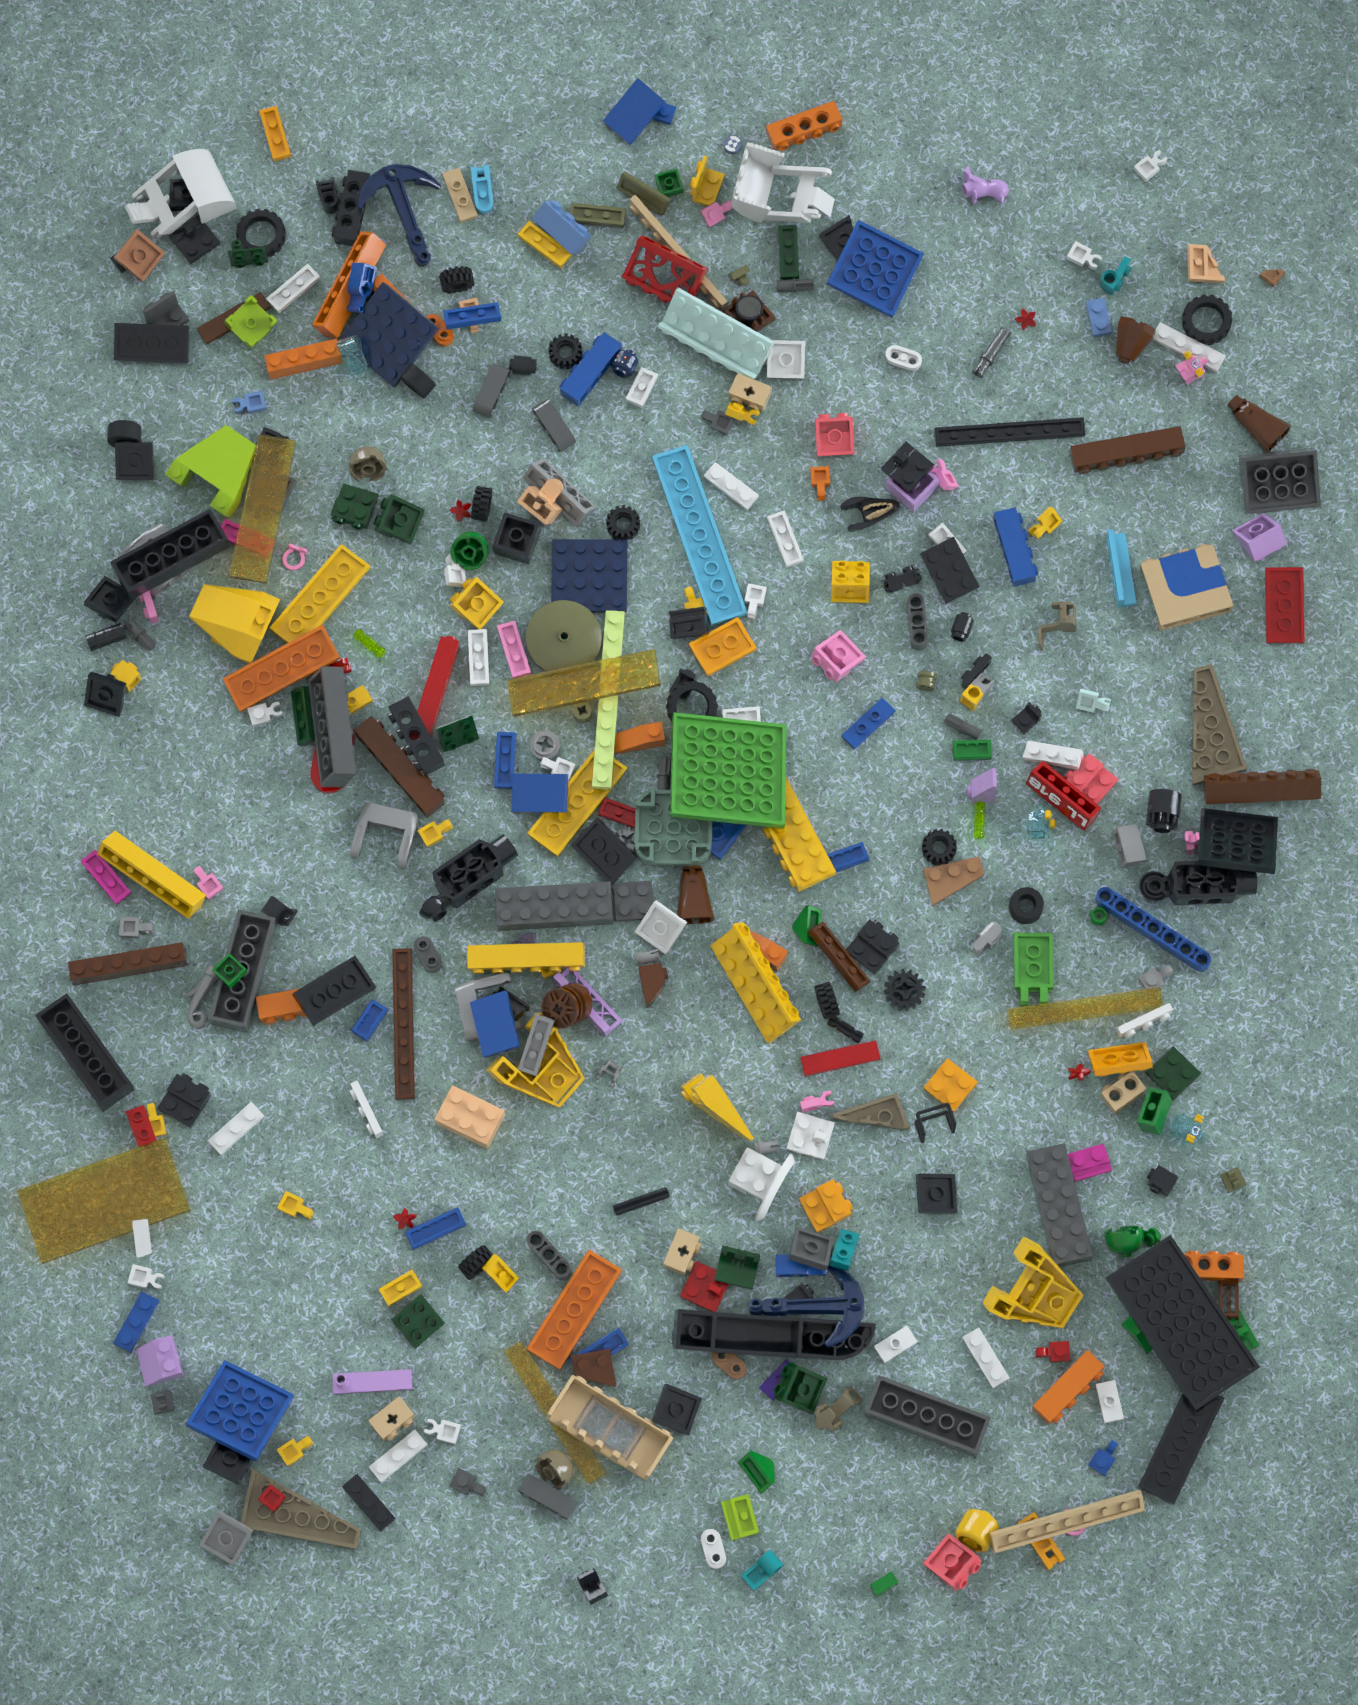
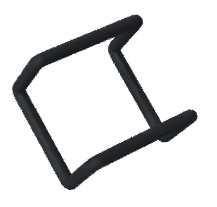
(950, 1118)

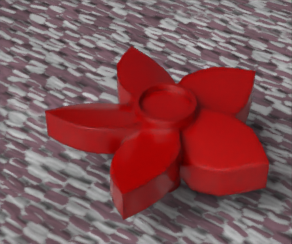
(1026, 319)
(460, 510)
(1079, 1072)
(404, 1219)

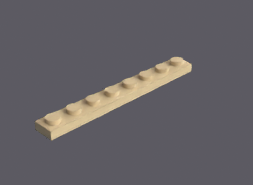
(660, 234)
(1067, 1521)

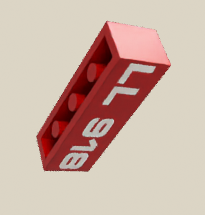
(1063, 795)

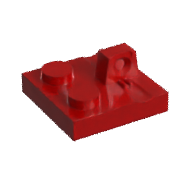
(702, 1288)

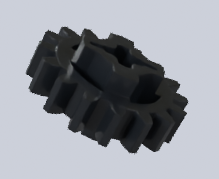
(897, 990)

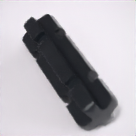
(845, 1029)

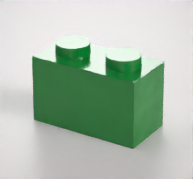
(1154, 1111)

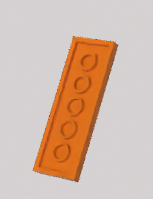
(281, 668)
(574, 1309)

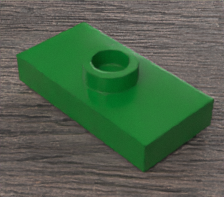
(971, 750)

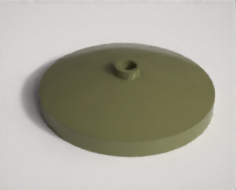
(545, 631)

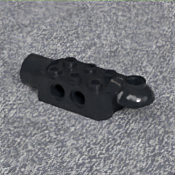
(1198, 884)

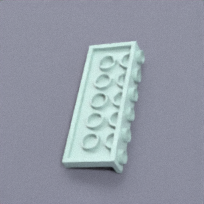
(715, 334)

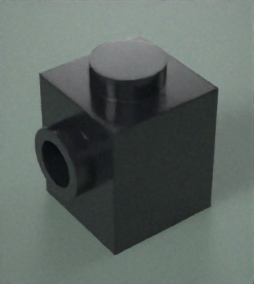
(1161, 1180)

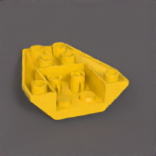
(234, 618)

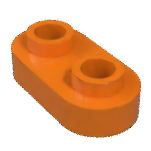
(440, 323)

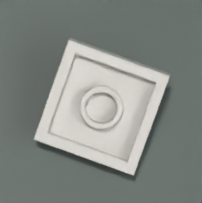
(786, 359)
(660, 927)
(810, 1136)

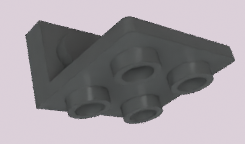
(165, 311)

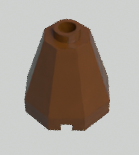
(1132, 339)

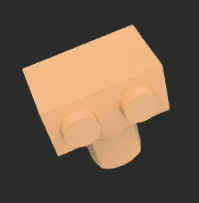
(542, 502)

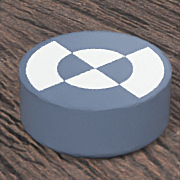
(732, 144)

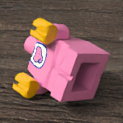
(1191, 367)

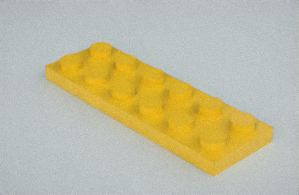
(321, 595)
(557, 829)

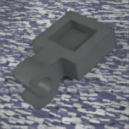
(720, 421)
(465, 1482)

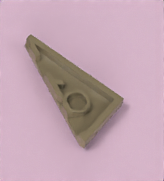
(880, 1112)

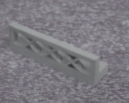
(570, 503)

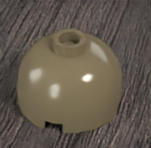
(367, 462)
(554, 1464)

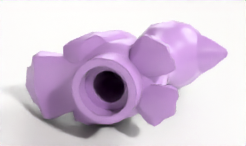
(978, 188)

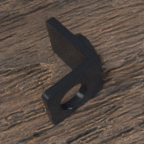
(278, 910)

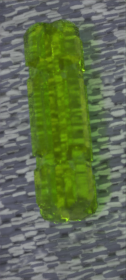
(369, 643)
(979, 820)

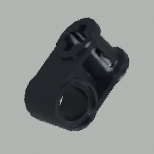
(327, 193)

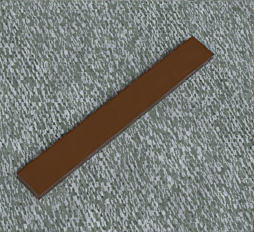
(403, 1024)

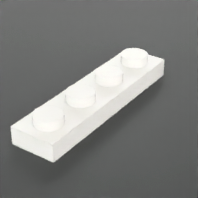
(1181, 343)

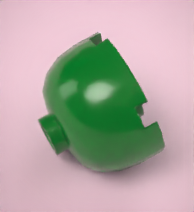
(470, 550)
(1124, 1240)

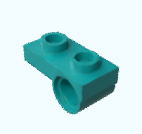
(1122, 270)
(844, 1249)
(762, 1570)

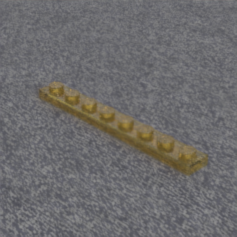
(1085, 1008)
(545, 1399)

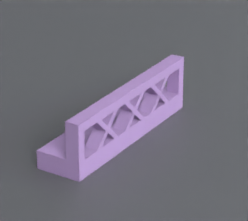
(594, 1017)

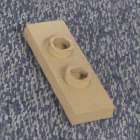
(460, 195)

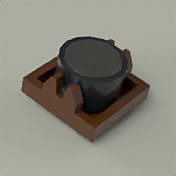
(750, 311)

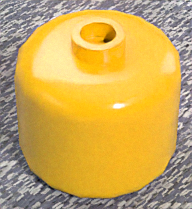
(975, 1529)

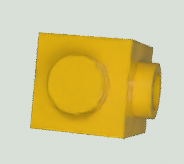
(126, 673)

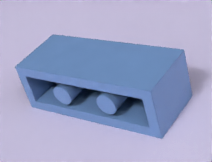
(562, 226)

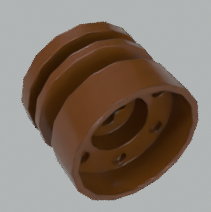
(567, 1005)

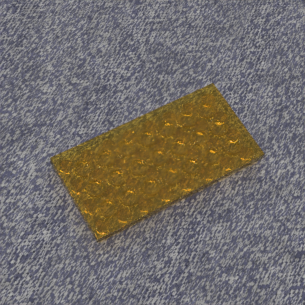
(103, 1200)

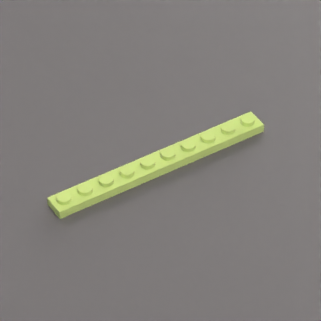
(607, 706)

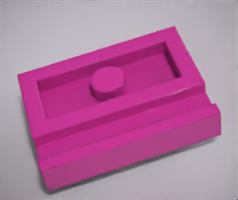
(1089, 1162)

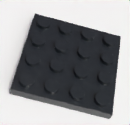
(1237, 841)

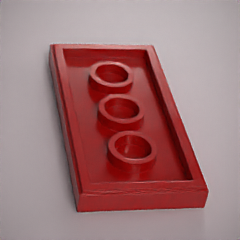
(1284, 604)

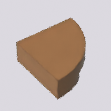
(1272, 276)

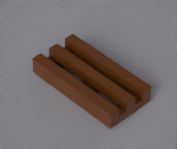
(1229, 1315)

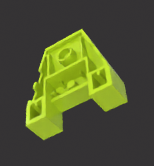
(220, 460)

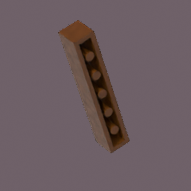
(1127, 449)
(399, 766)
(1262, 786)
(127, 963)

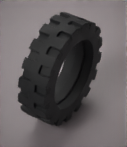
(262, 215)
(1207, 301)
(676, 692)

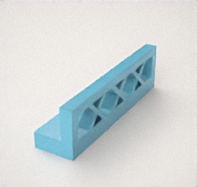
(1120, 569)

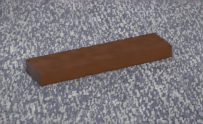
(216, 328)
(839, 956)

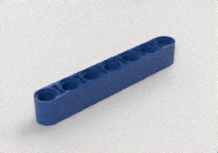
(1158, 937)

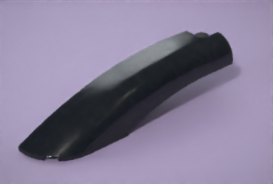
(765, 1335)

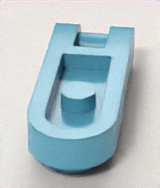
(482, 189)

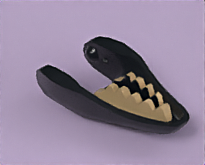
(872, 510)

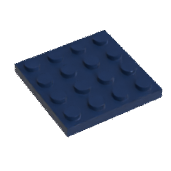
(391, 333)
(590, 573)

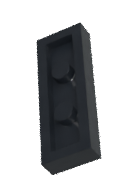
(368, 1502)

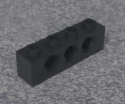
(348, 235)
(405, 709)

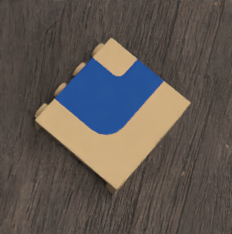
(1186, 586)

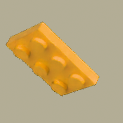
(722, 646)
(1120, 1059)

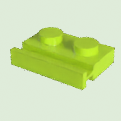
(740, 1517)

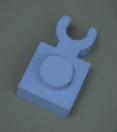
(253, 402)

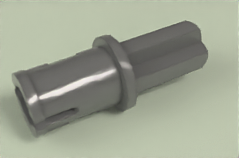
(794, 285)
(140, 635)
(962, 726)
(664, 773)

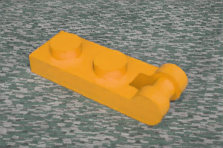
(1043, 1546)

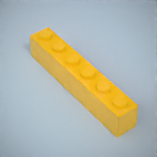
(151, 874)
(526, 957)

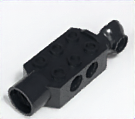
(468, 875)

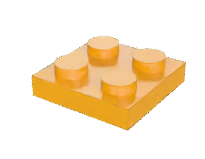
(950, 1084)

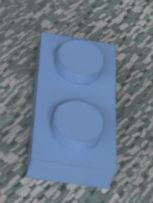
(1098, 317)

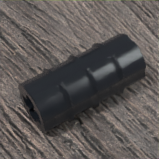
(105, 637)

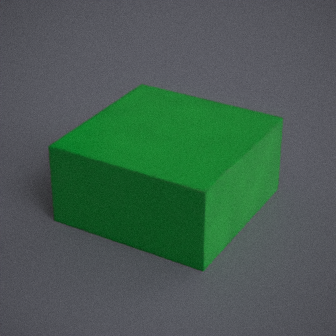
(669, 183)
(229, 970)
(884, 1584)

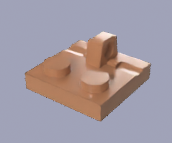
(139, 255)

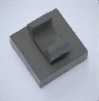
(162, 1402)

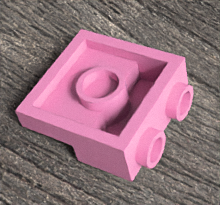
(837, 656)

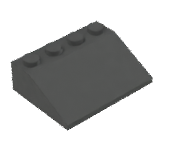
(1280, 480)

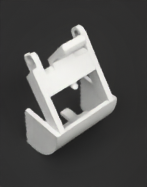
(755, 182)
(204, 184)

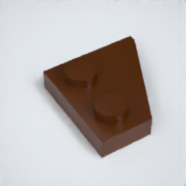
(595, 1366)

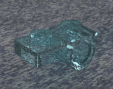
(352, 354)

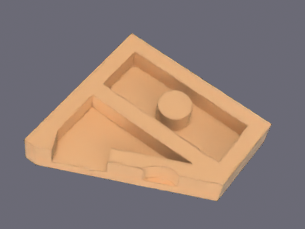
(1202, 265)

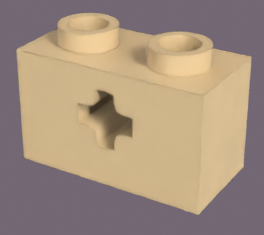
(744, 385)
(682, 1241)
(398, 1409)

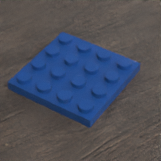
(875, 268)
(240, 1410)

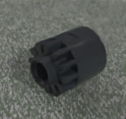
(1163, 810)

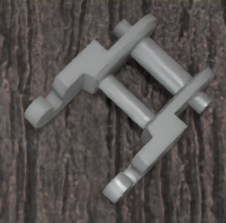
(604, 1069)

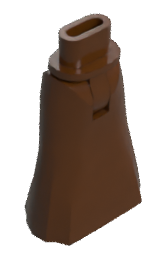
(1259, 423)
(694, 896)

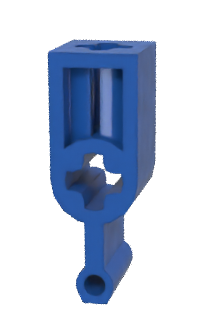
(360, 285)
(790, 1268)

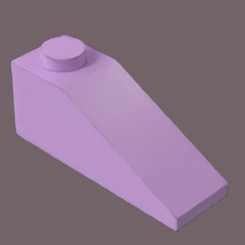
(983, 787)

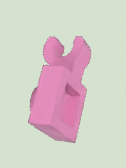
(714, 213)
(947, 480)
(1191, 841)
(208, 884)
(811, 1103)

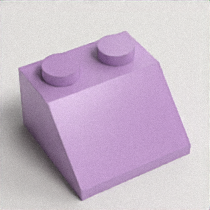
(1260, 537)
(159, 1361)

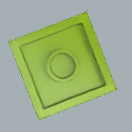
(250, 322)

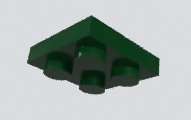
(1173, 1073)

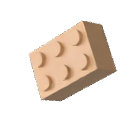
(469, 1117)

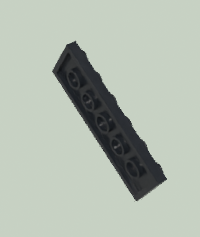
(1178, 1449)

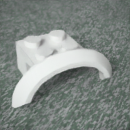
(760, 1178)

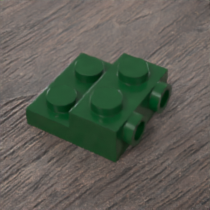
(354, 507)
(398, 519)
(799, 1388)

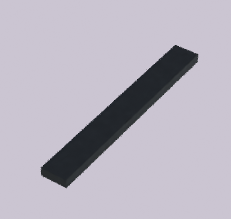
(1009, 432)

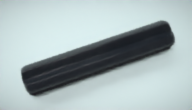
(641, 1201)

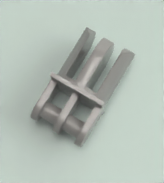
(987, 937)

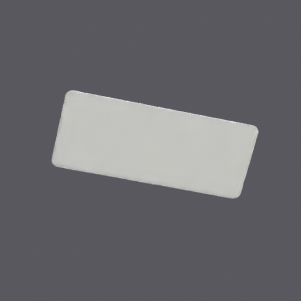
(141, 1237)

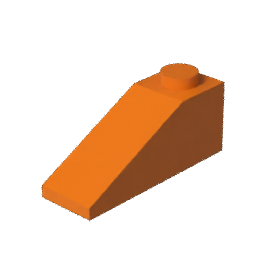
(640, 738)
(771, 951)

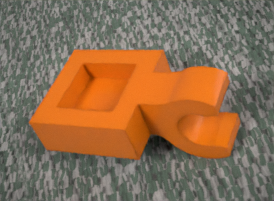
(820, 478)

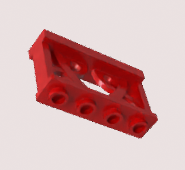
(652, 249)

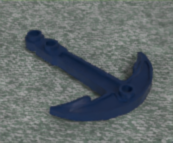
(397, 191)
(833, 1305)

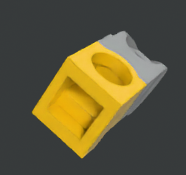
(976, 691)

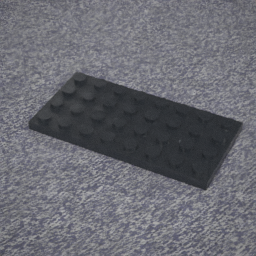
(1182, 1322)

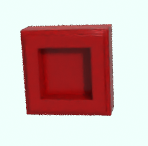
(271, 1498)

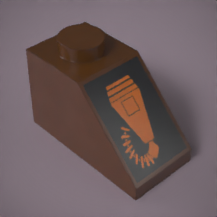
(652, 981)

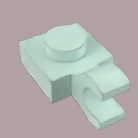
(1089, 701)

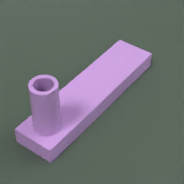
(372, 1381)

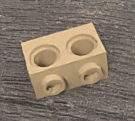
(1125, 1095)

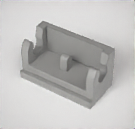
(1129, 845)

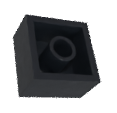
(516, 538)

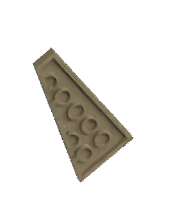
(1213, 736)
(295, 1517)

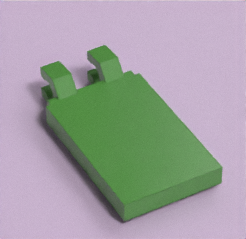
(1033, 965)

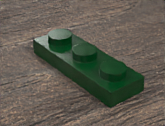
(788, 252)
(303, 716)

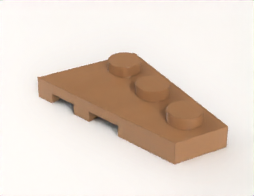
(951, 877)

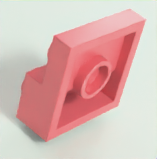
(834, 435)
(1092, 778)
(953, 1562)

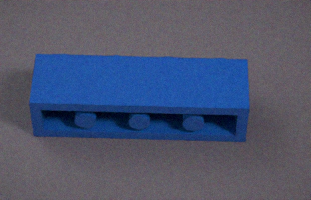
(590, 369)
(1014, 546)

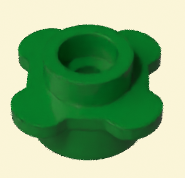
(1152, 1237)

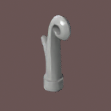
(199, 993)

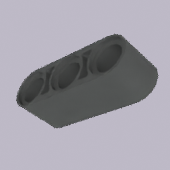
(490, 390)
(554, 424)
(917, 613)
(545, 1246)
(547, 1495)

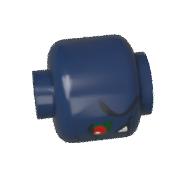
(624, 363)

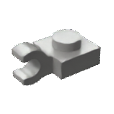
(132, 927)
(1154, 979)

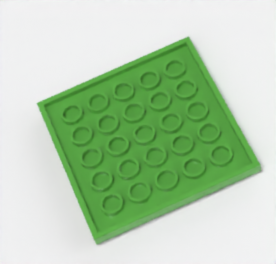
(728, 770)

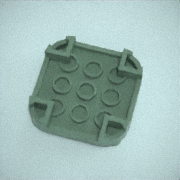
(668, 839)

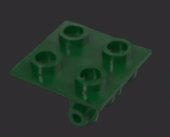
(241, 257)
(457, 733)
(737, 1267)
(417, 1321)

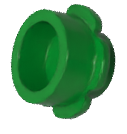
(1098, 911)

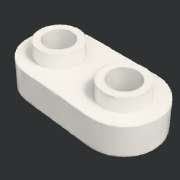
(904, 357)
(713, 1548)

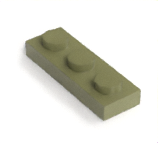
(598, 215)

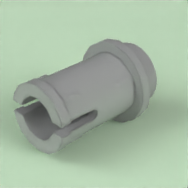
(647, 957)
(764, 1147)

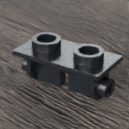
(894, 580)

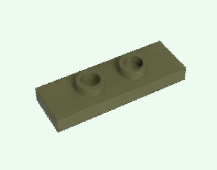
(648, 196)

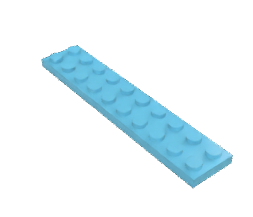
(699, 535)

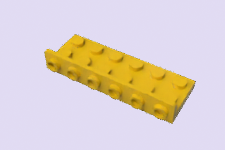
(799, 846)
(755, 982)

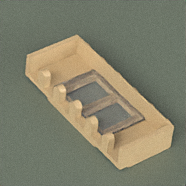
(609, 1427)

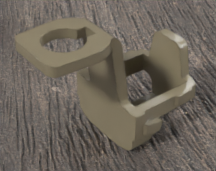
(1066, 622)
(829, 1417)

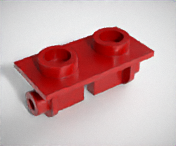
(141, 1125)

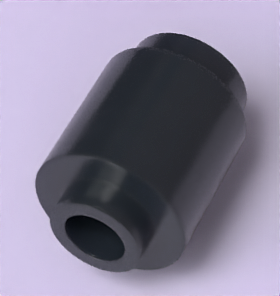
(523, 365)
(961, 627)

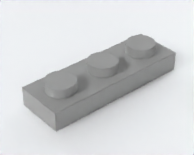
(536, 1044)

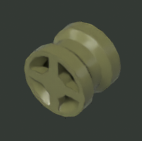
(926, 680)
(582, 716)

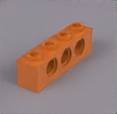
(809, 118)
(1234, 1261)

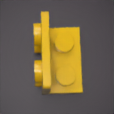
(706, 184)
(850, 581)

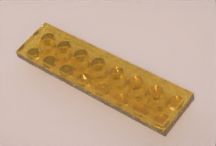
(262, 509)
(584, 682)

